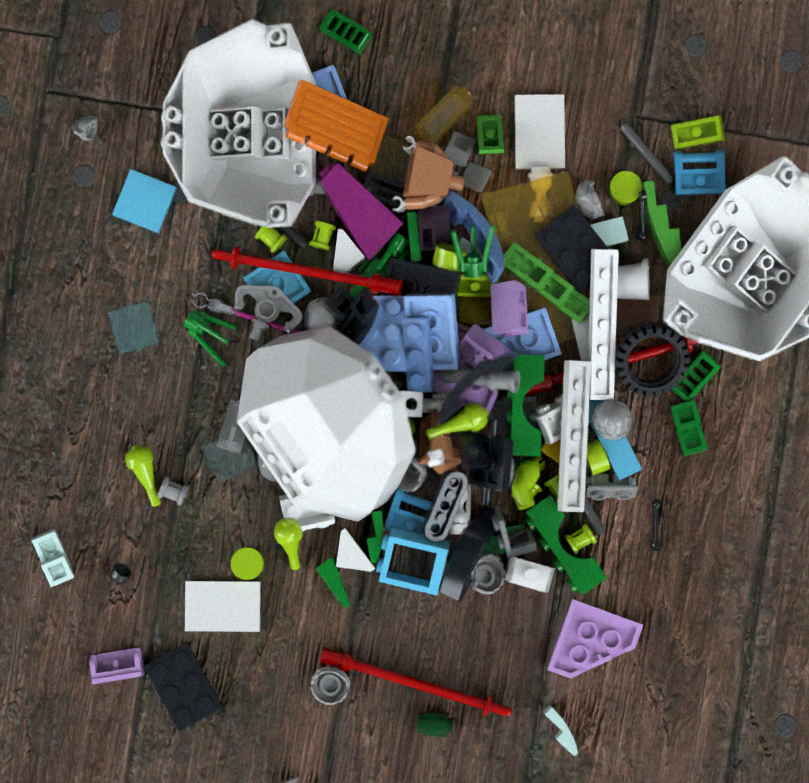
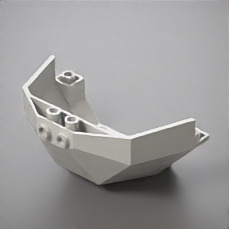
(228, 125)
(747, 267)
(326, 422)

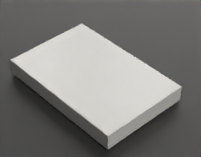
(539, 131)
(222, 606)

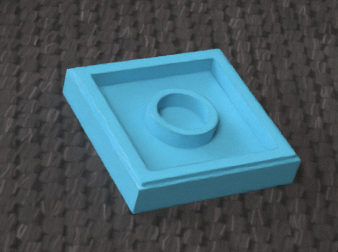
(144, 201)
(289, 283)

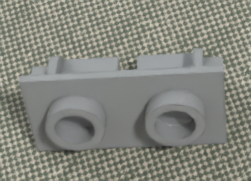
(231, 434)
(600, 488)

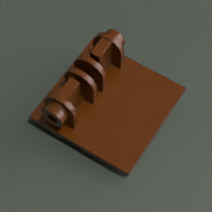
(632, 312)

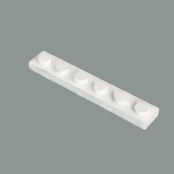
(603, 322)
(574, 436)

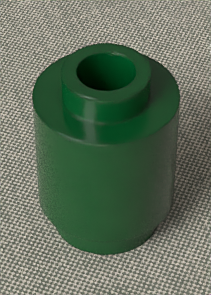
(435, 723)

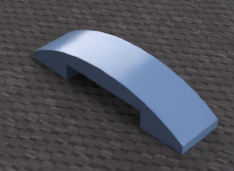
(465, 213)

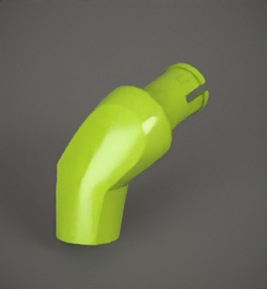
(524, 480)

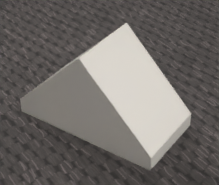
(346, 254)
(351, 555)

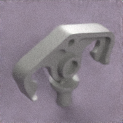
(268, 306)

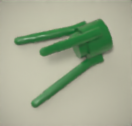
(393, 247)
(473, 265)
(198, 323)

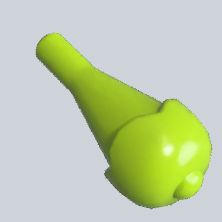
(471, 418)
(140, 460)
(288, 534)

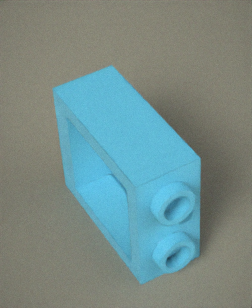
(415, 541)

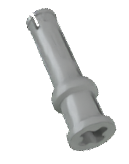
(502, 380)

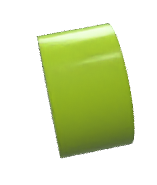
(624, 188)
(446, 257)
(596, 458)
(247, 563)

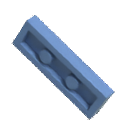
(418, 353)

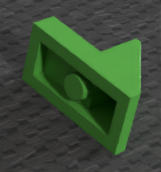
(490, 134)

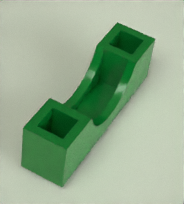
(525, 437)
(582, 572)

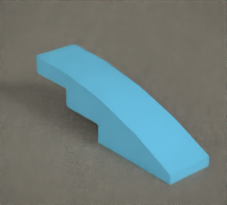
(617, 451)

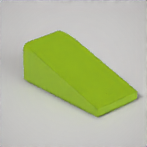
(698, 132)
(475, 286)

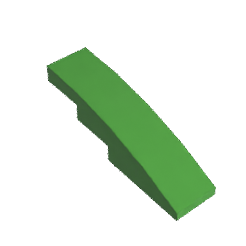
(666, 239)
(546, 283)

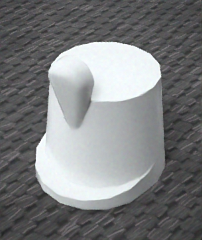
(634, 281)

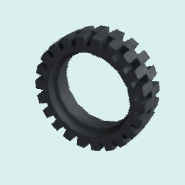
(664, 382)

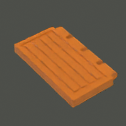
(335, 124)

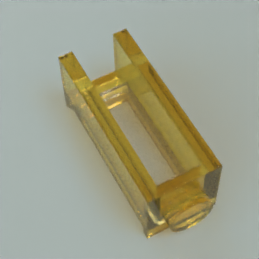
(444, 115)

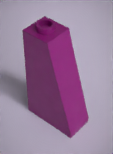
(360, 212)

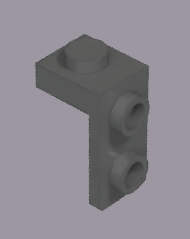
(514, 543)

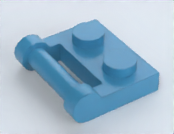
(699, 180)
(406, 520)

